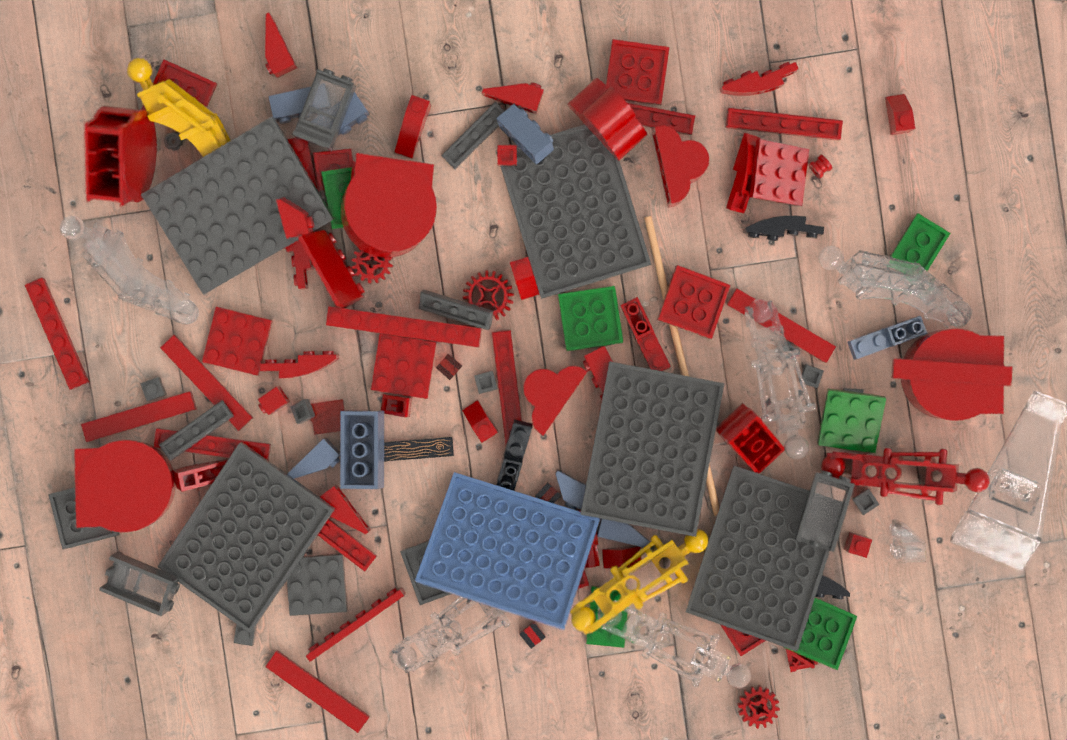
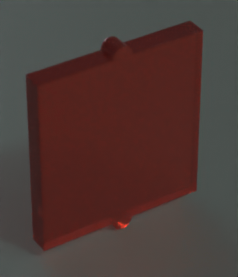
(327, 416)

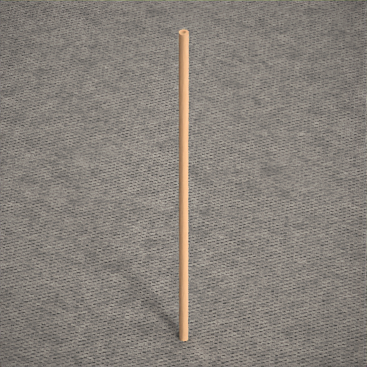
(676, 341)

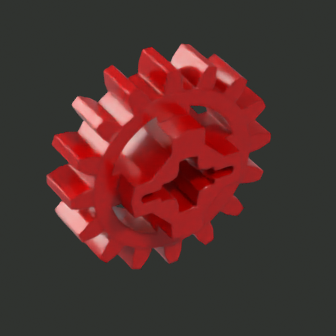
(371, 271)
(761, 699)

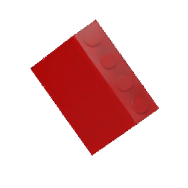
(332, 268)

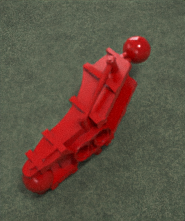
(975, 479)

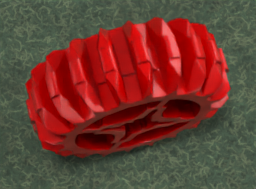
(501, 285)

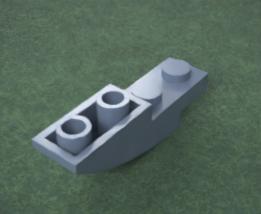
(887, 337)

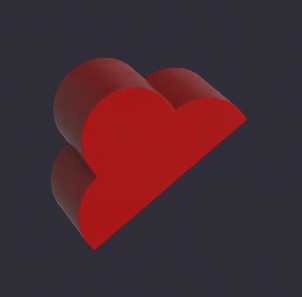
(608, 118)
(678, 163)
(550, 393)
(750, 438)

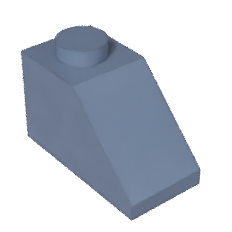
(571, 490)

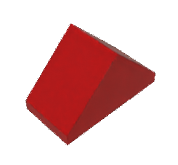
(396, 405)
(618, 556)

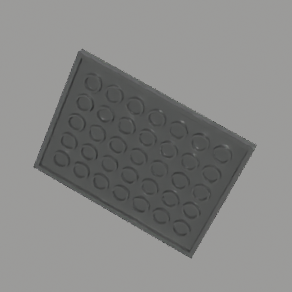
(225, 205)
(575, 213)
(652, 449)
(246, 537)
(754, 567)

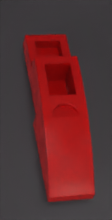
(753, 84)
(743, 165)
(301, 262)
(645, 335)
(307, 364)

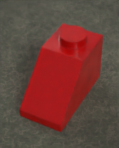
(899, 114)
(294, 218)
(524, 278)
(480, 421)

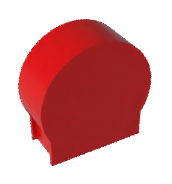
(119, 154)
(388, 205)
(951, 399)
(122, 486)

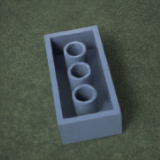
(362, 450)

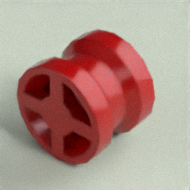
(820, 166)

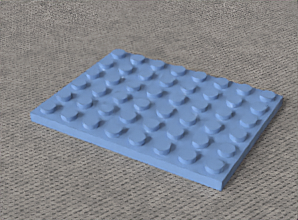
(508, 550)

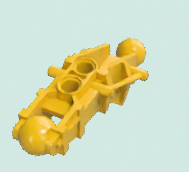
(178, 109)
(584, 618)

